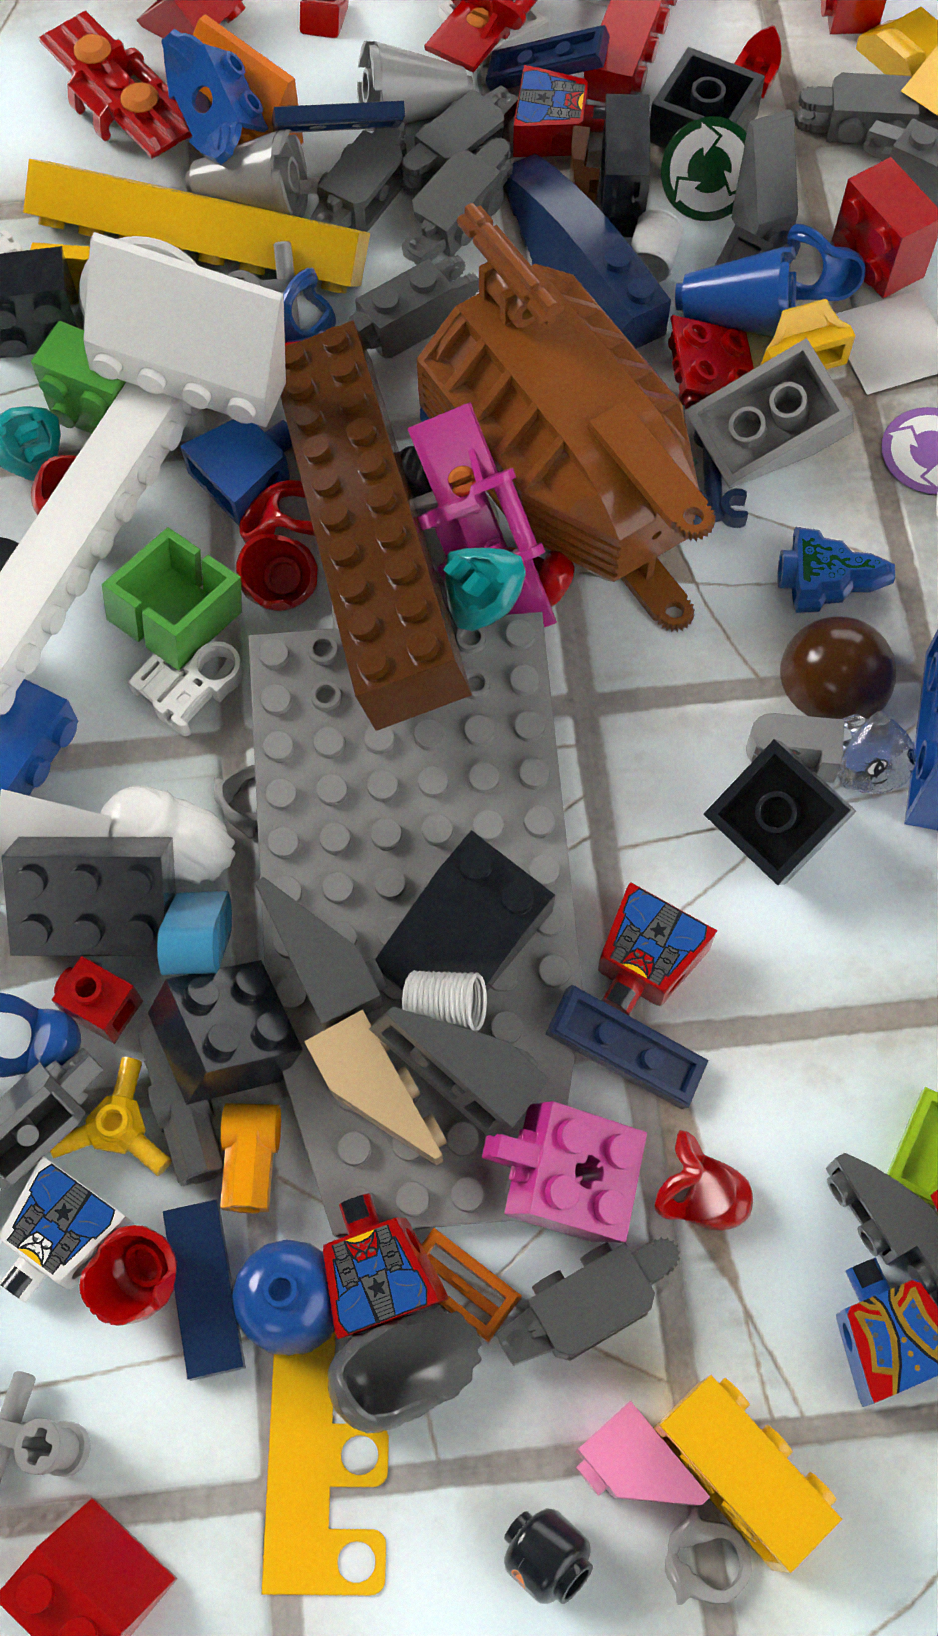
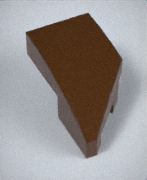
(582, 176)

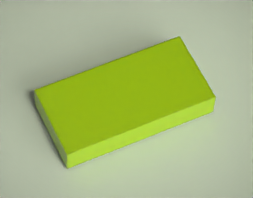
(917, 1153)

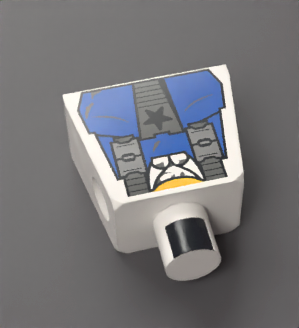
(55, 1230)

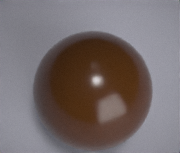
(838, 669)

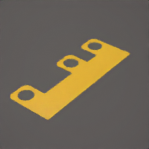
(301, 1469)

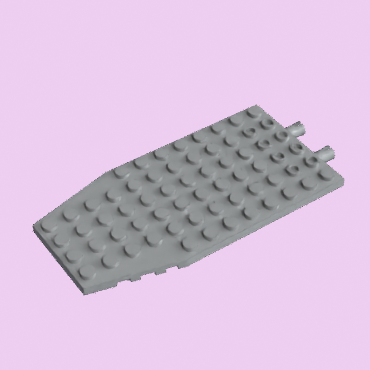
(356, 834)

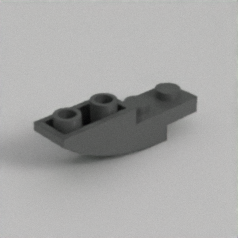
(890, 1217)

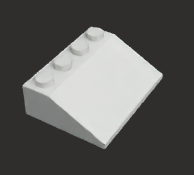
(184, 331)

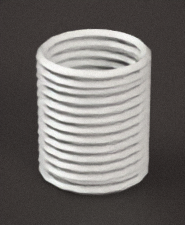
(657, 241)
(447, 997)

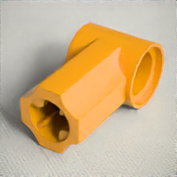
(249, 1140)

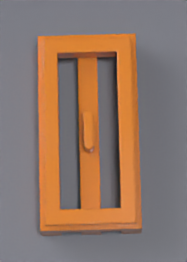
(498, 1314)

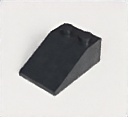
(468, 917)

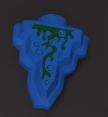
(828, 571)

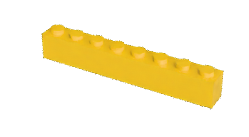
(193, 223)

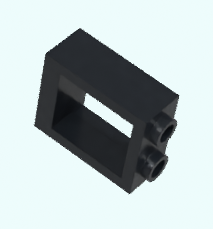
(625, 160)

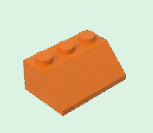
(266, 80)

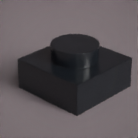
(742, 244)

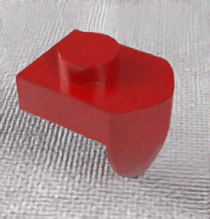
(762, 55)

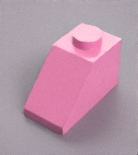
(636, 1463)

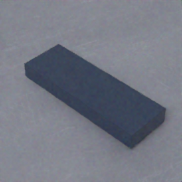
(562, 53)
(338, 116)
(627, 1047)
(204, 1291)

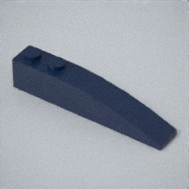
(576, 237)

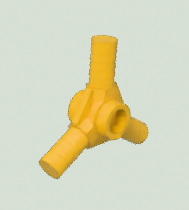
(117, 1124)

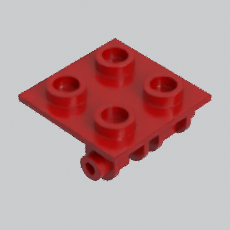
(706, 357)

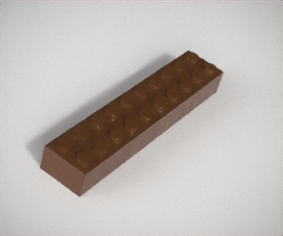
(368, 532)

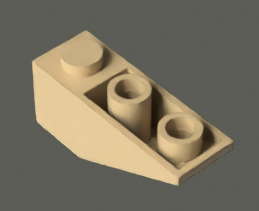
(366, 1082)

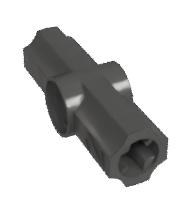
(186, 1127)

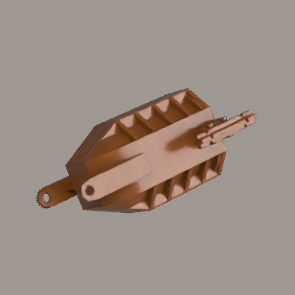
(575, 416)

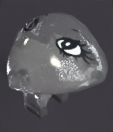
(877, 755)

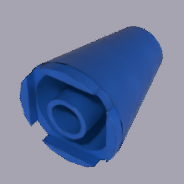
(741, 293)

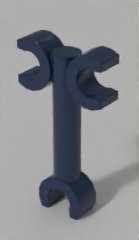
(715, 497)

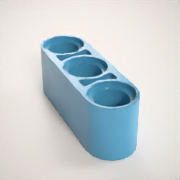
(195, 933)

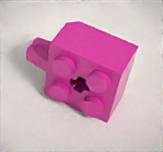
(571, 1171)

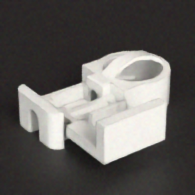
(190, 693)

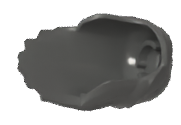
(402, 1369)

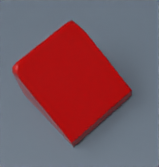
(322, 17)

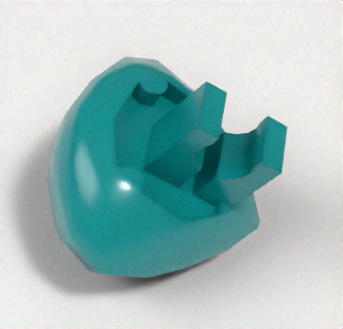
(28, 439)
(482, 585)

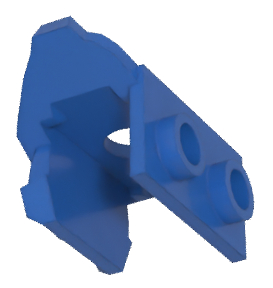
(198, 65)

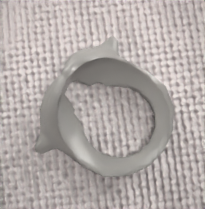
(224, 794)
(689, 1585)

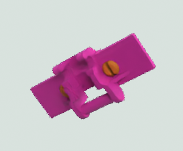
(459, 474)

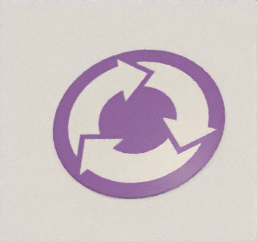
(912, 449)

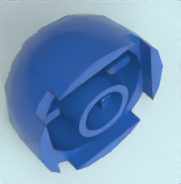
(284, 1298)

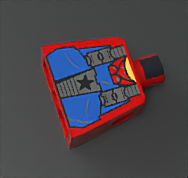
(549, 109)
(650, 949)
(377, 1270)

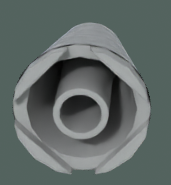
(407, 76)
(258, 174)

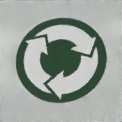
(703, 168)

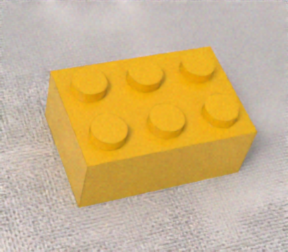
(749, 1474)

